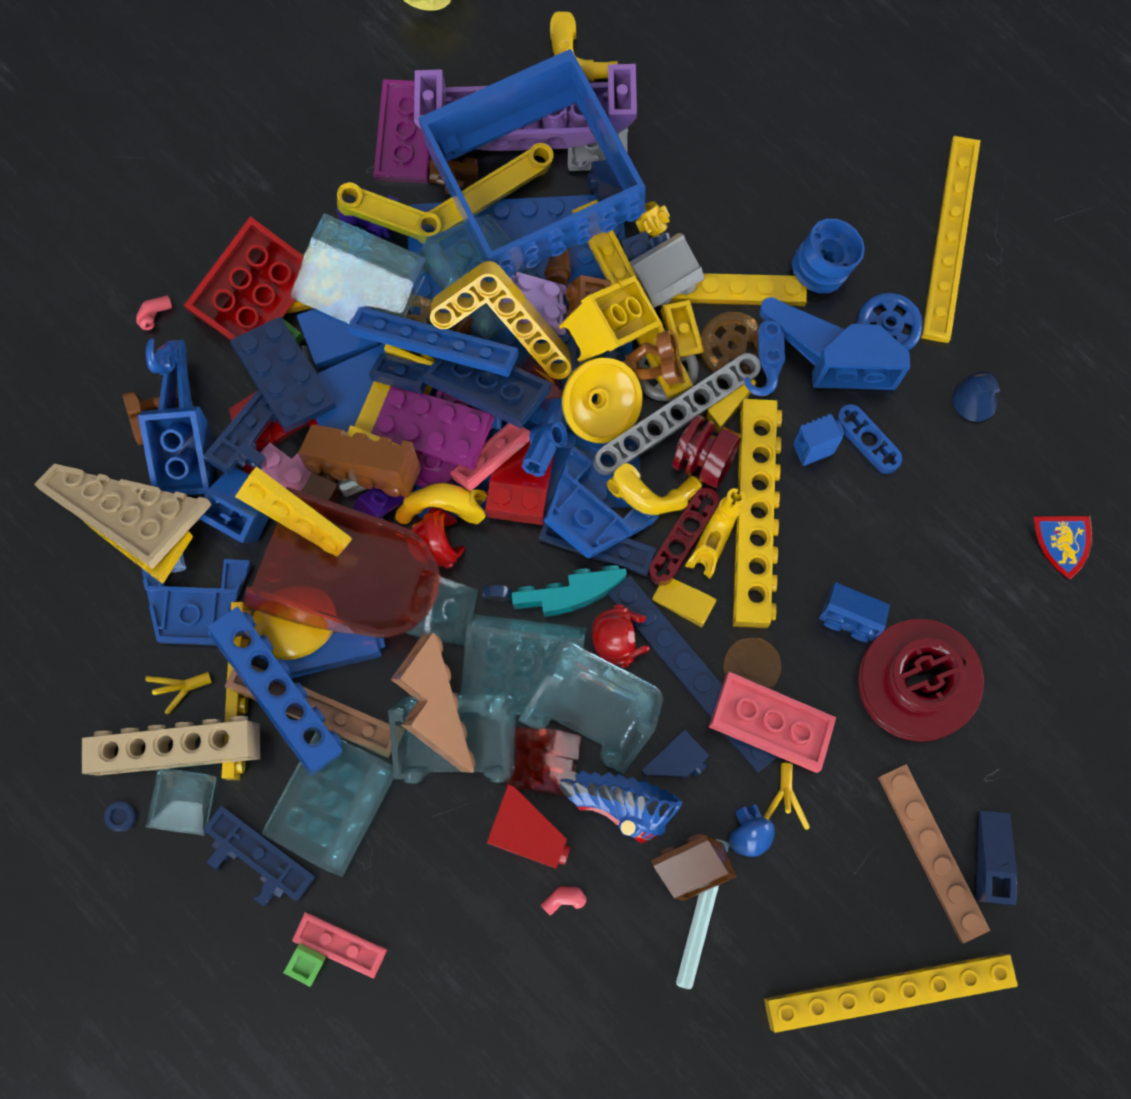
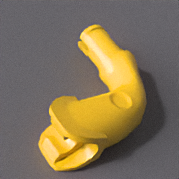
(562, 35)
(629, 487)
(447, 497)
(717, 532)

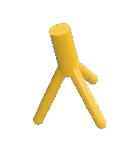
(175, 684)
(789, 796)

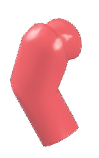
(149, 309)
(566, 896)

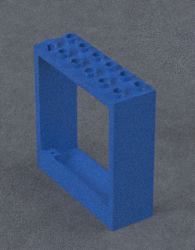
(513, 105)

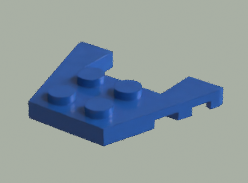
(583, 517)
(184, 613)

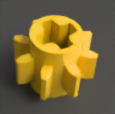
(653, 219)

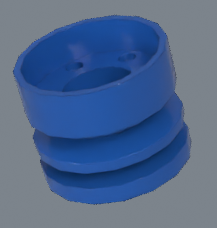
(828, 255)

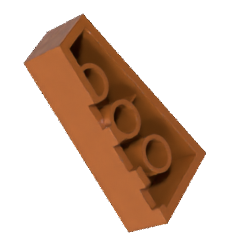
(361, 459)

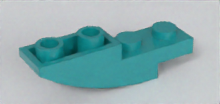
(583, 589)

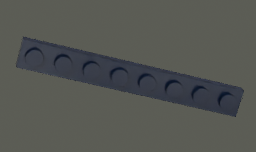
(681, 660)

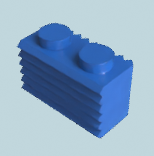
(818, 439)

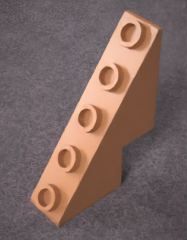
(435, 714)

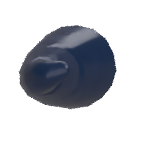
(976, 396)

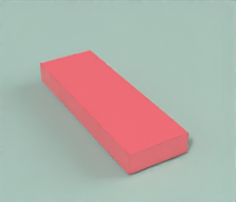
(492, 455)
(340, 945)

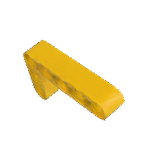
(509, 313)

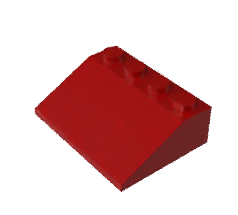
(247, 283)

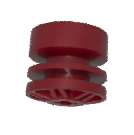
(706, 451)

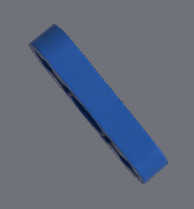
(888, 449)

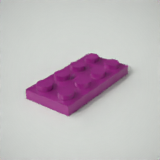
(434, 426)

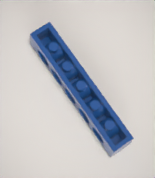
(237, 624)

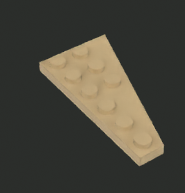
(125, 511)

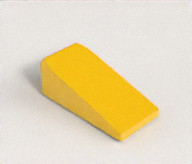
(681, 320)
(727, 407)
(685, 601)

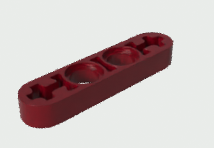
(687, 538)

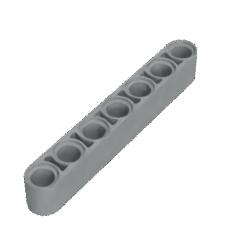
(688, 407)

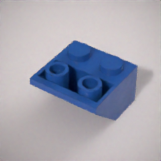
(231, 513)
(854, 613)

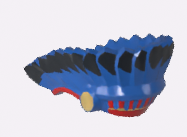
(632, 804)

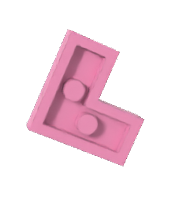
(284, 469)

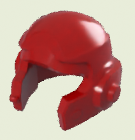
(432, 532)
(615, 637)

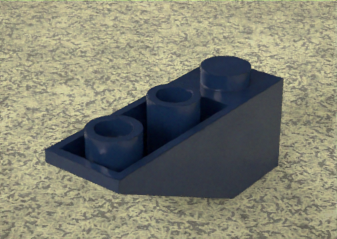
(996, 860)

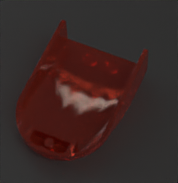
(371, 589)

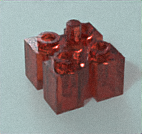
(544, 759)

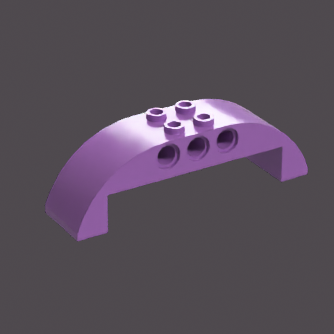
(559, 130)

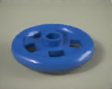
(889, 302)

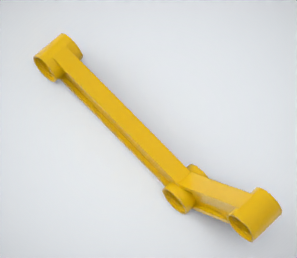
(446, 215)

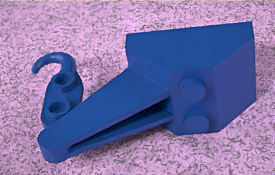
(843, 358)
(175, 436)

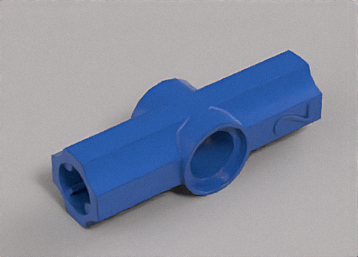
(546, 439)

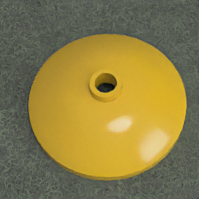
(617, 401)
(289, 638)

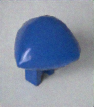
(753, 835)

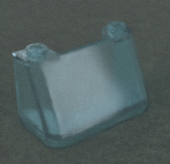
(596, 702)
(490, 738)

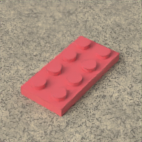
(773, 722)

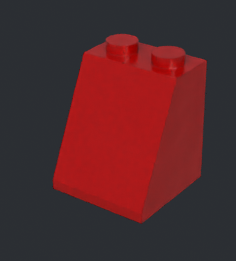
(527, 832)

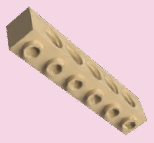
(100, 758)

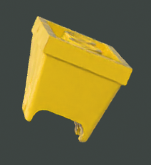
(611, 318)

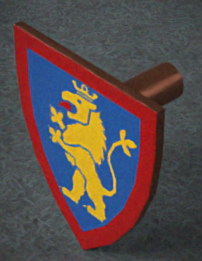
(1065, 541)

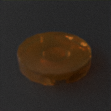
(754, 661)

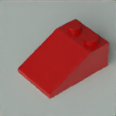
(518, 494)

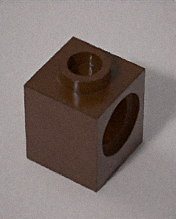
(322, 487)

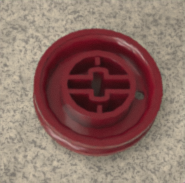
(908, 710)

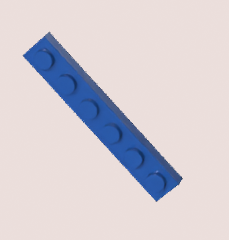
(433, 341)

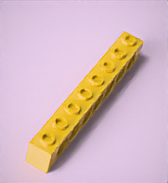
(745, 612)
(890, 992)

